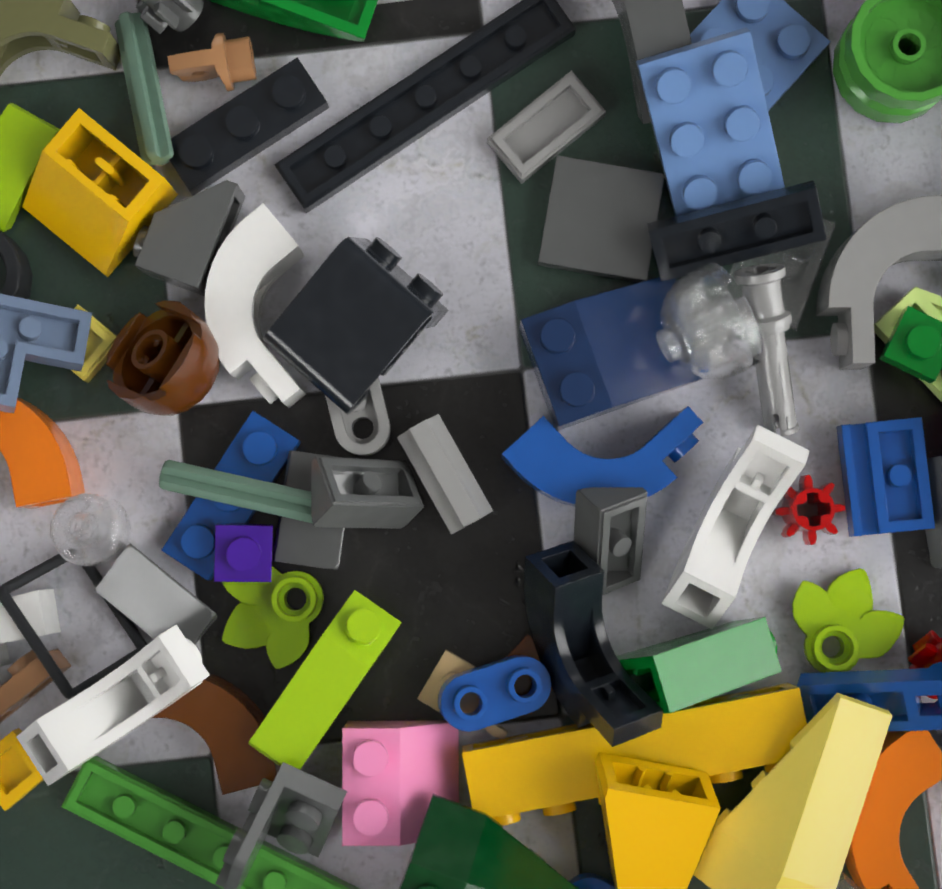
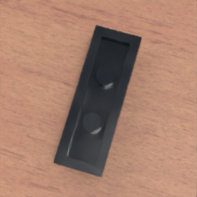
(246, 126)
(738, 230)

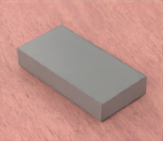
(546, 127)

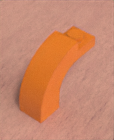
(38, 458)
(904, 770)

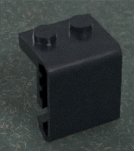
(354, 320)

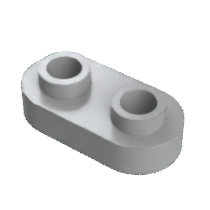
(371, 408)

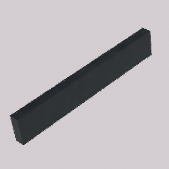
(424, 100)

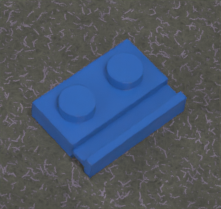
(885, 477)

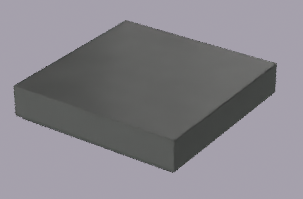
(600, 219)

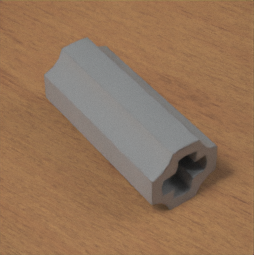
(444, 473)

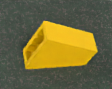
(654, 820)

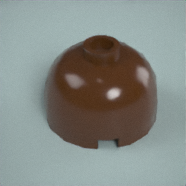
(164, 360)

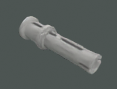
(764, 294)

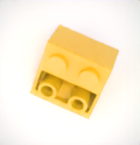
(95, 192)

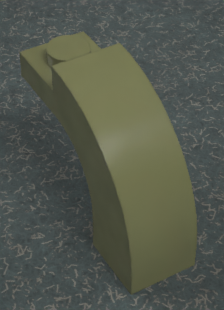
(54, 26)

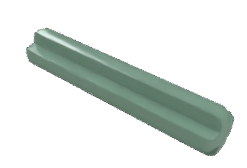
(144, 89)
(236, 490)

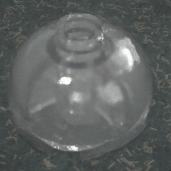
(708, 327)

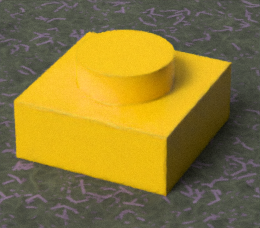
(17, 771)

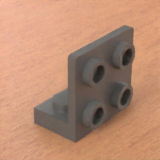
(293, 810)

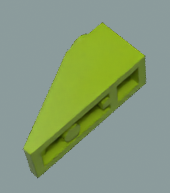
(325, 682)

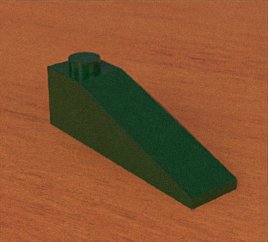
(473, 851)

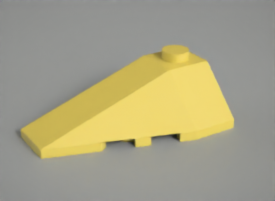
(805, 810)

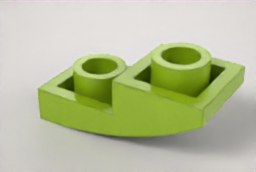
(21, 144)

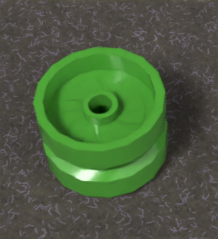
(891, 59)

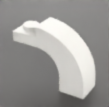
(235, 288)
(730, 525)
(114, 705)

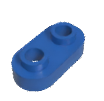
(495, 692)

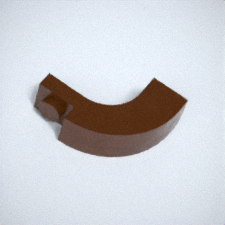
(226, 723)

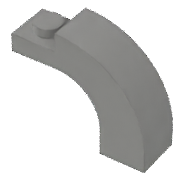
(848, 286)

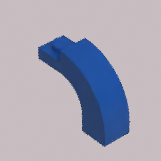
(559, 469)

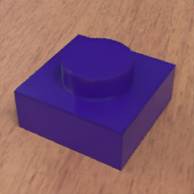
(243, 552)

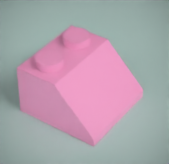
(392, 777)

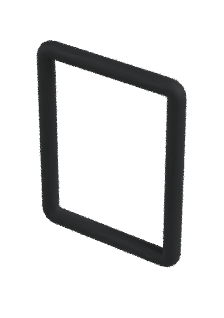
(37, 645)

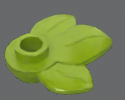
(848, 615)
(269, 620)

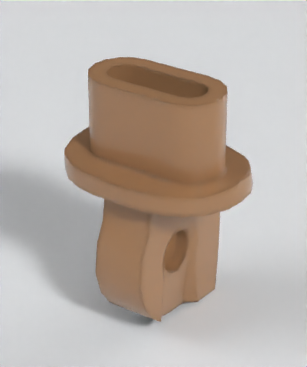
(227, 59)

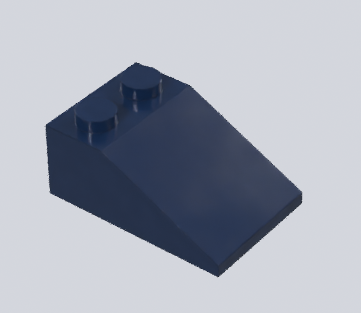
(601, 353)

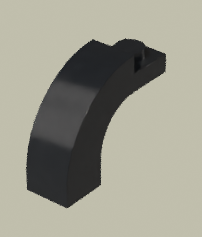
(571, 641)

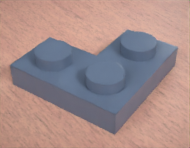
(38, 335)

